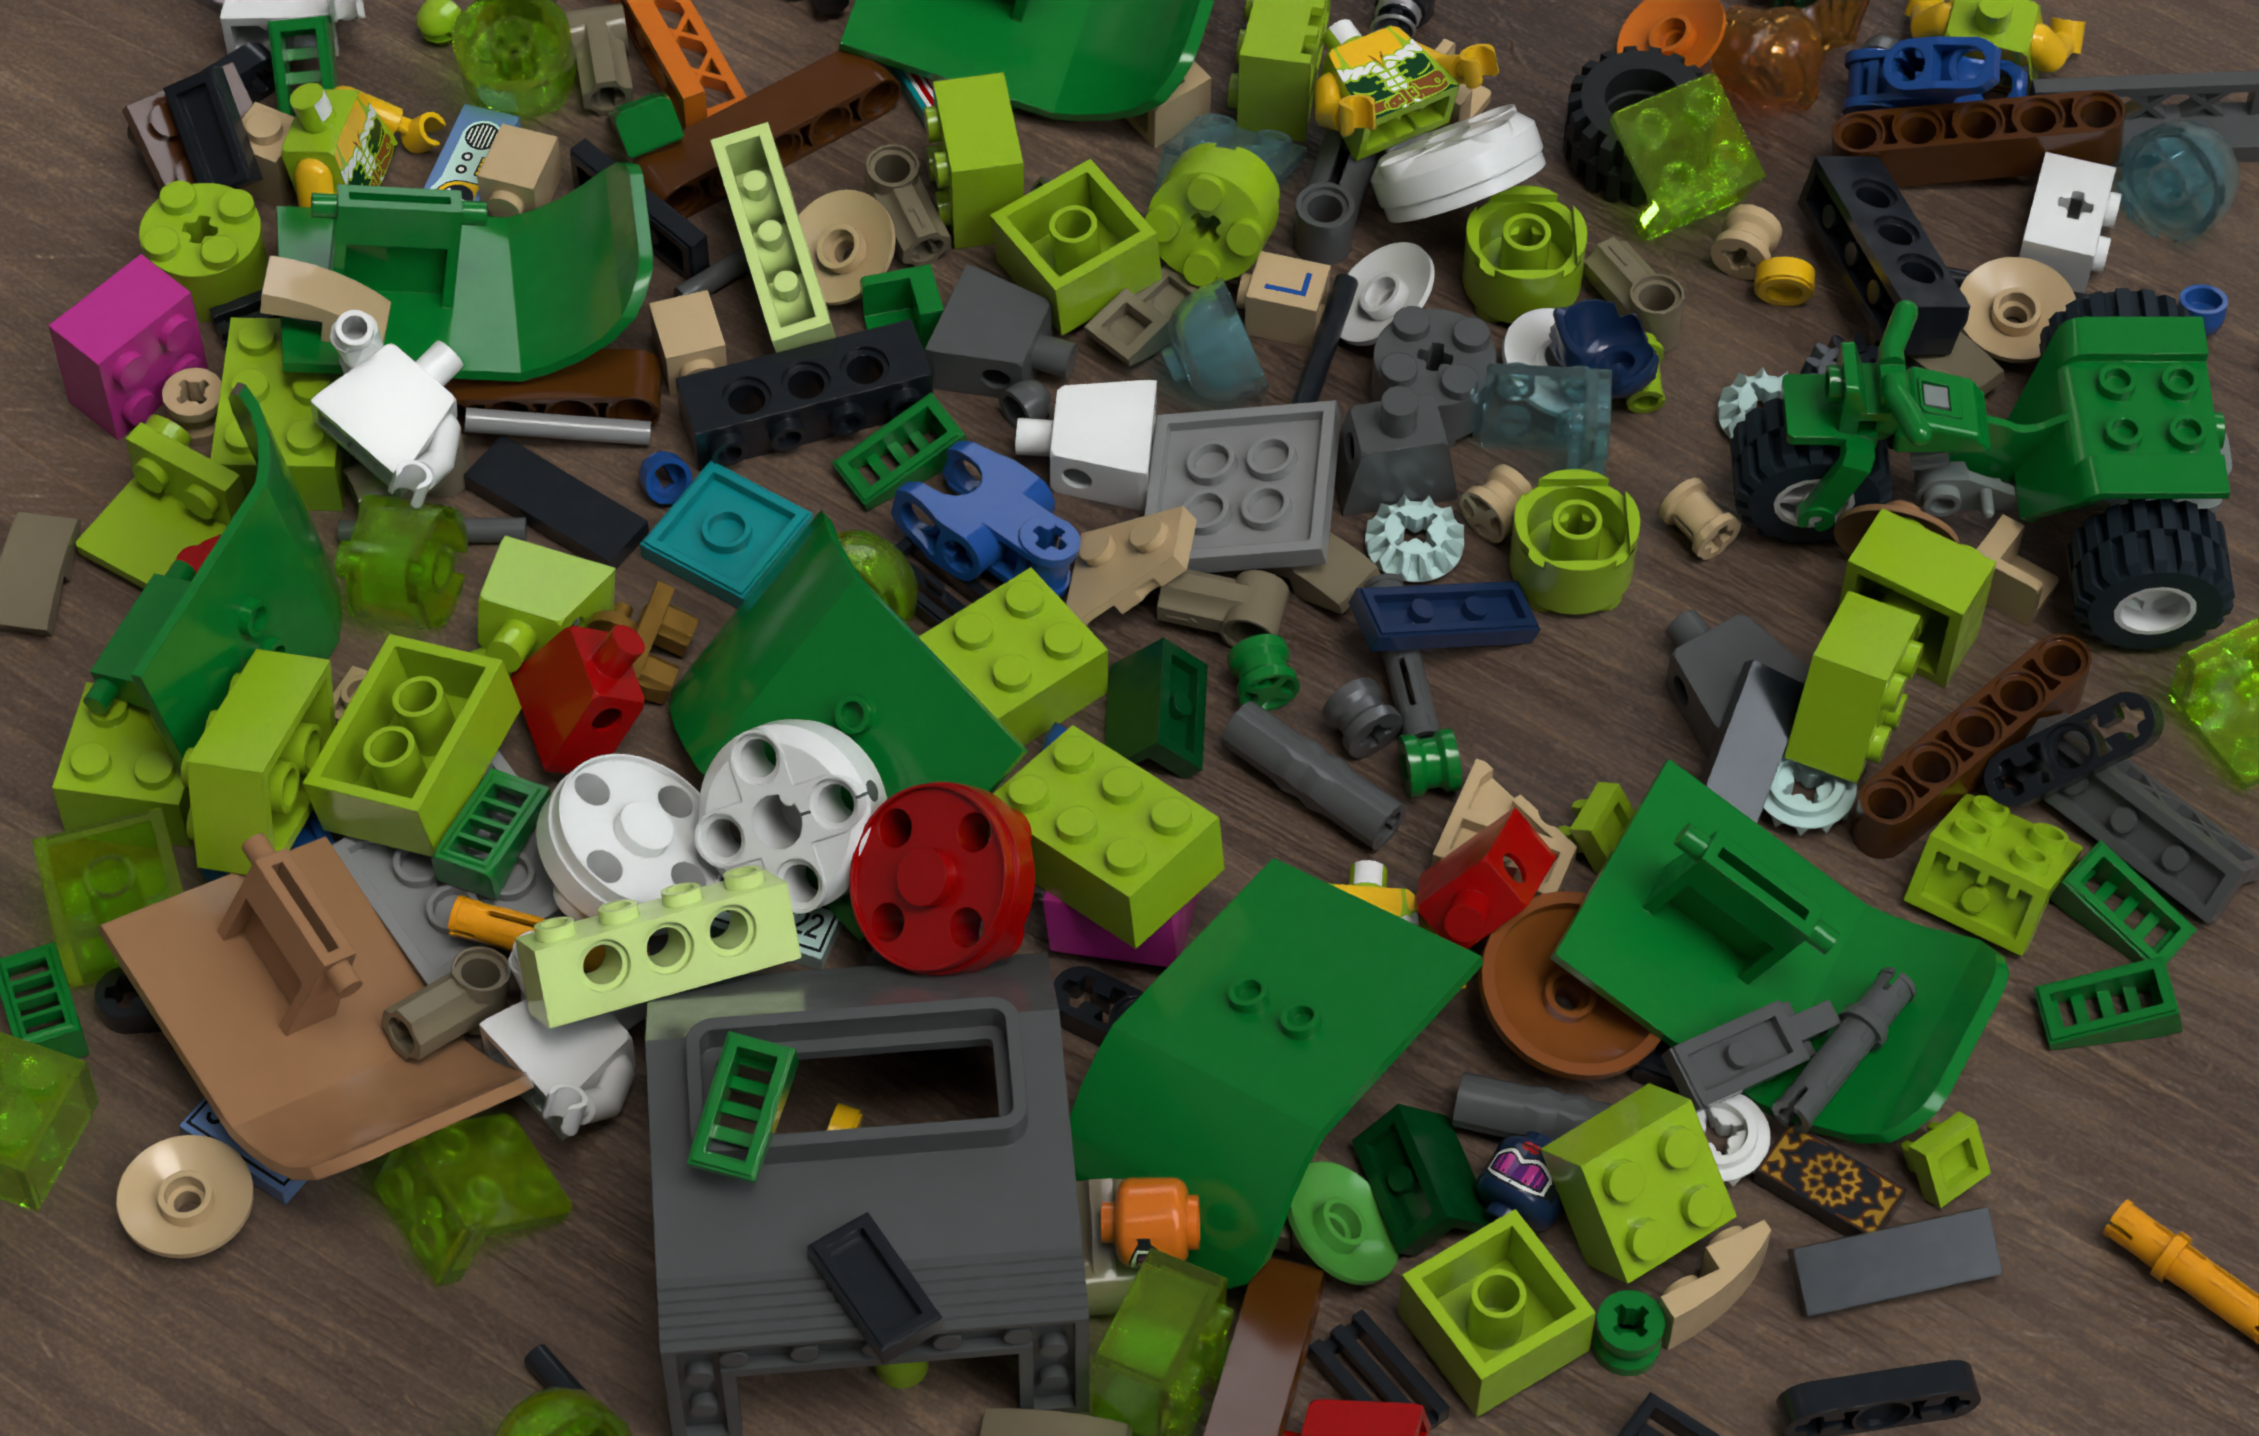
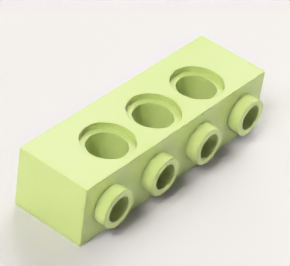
(773, 238)
(757, 938)

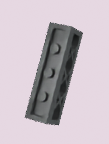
(2232, 120)
(2150, 828)

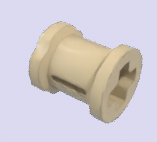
(1699, 518)

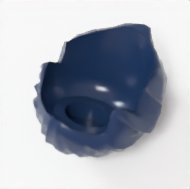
(1599, 338)

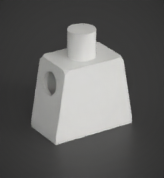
(1097, 441)

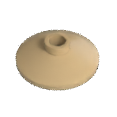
(840, 223)
(2013, 289)
(179, 1173)

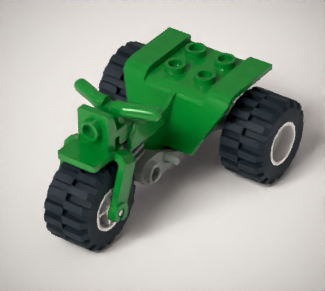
(2105, 423)

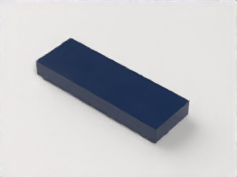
(1444, 615)

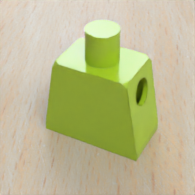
(535, 596)

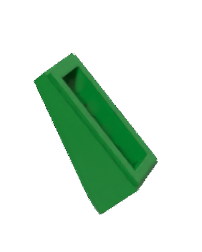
(281, 55)
(646, 124)
(907, 427)
(489, 876)
(2137, 894)
(2125, 980)
(63, 1037)
(759, 1056)

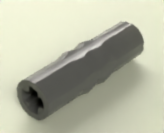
(1313, 775)
(1513, 1108)

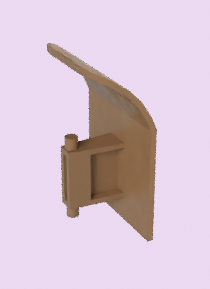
(279, 1009)

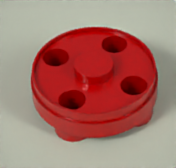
(944, 879)

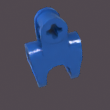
(1926, 73)
(991, 523)

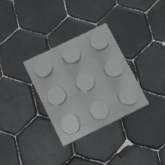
(1252, 482)
(419, 906)

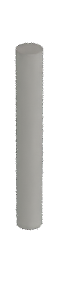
(557, 426)

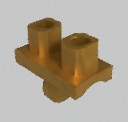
(657, 625)

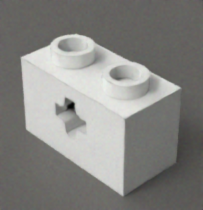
(2068, 215)

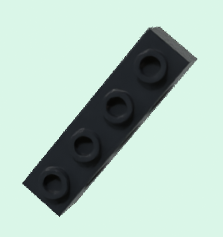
(1882, 250)
(803, 394)

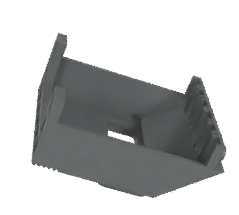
(967, 1204)

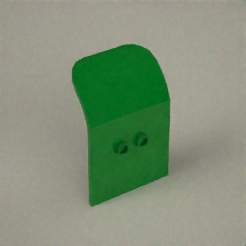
(1055, 54)
(497, 290)
(257, 589)
(835, 654)
(1720, 917)
(1259, 1053)

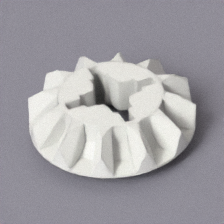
(1748, 1134)

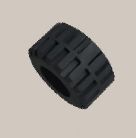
(1593, 99)

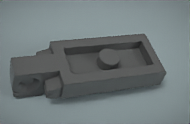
(1747, 1051)

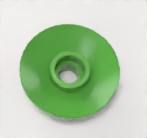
(1342, 1225)

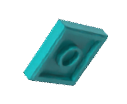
(724, 533)

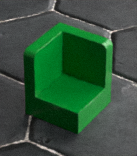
(900, 297)

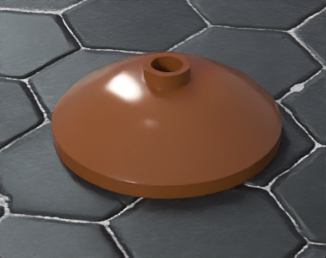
(1520, 993)

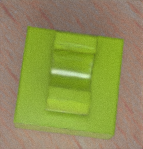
(1599, 822)
(1947, 1158)

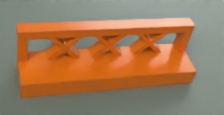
(667, 63)

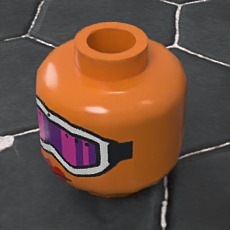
(1148, 1215)

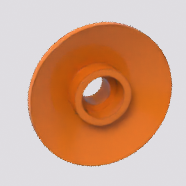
(1677, 27)

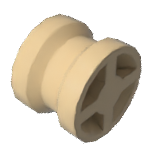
(1745, 241)
(181, 401)
(1492, 506)

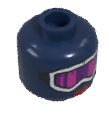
(1520, 1181)

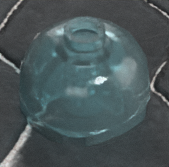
(2178, 179)
(1213, 347)

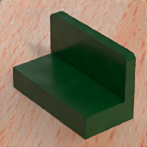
(1158, 707)
(1419, 1177)

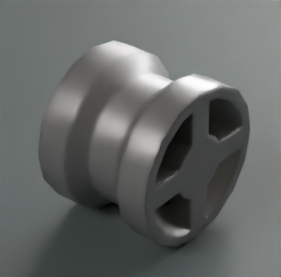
(1362, 717)

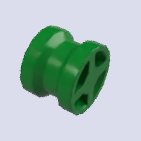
(1263, 671)
(1429, 763)
(1627, 1350)

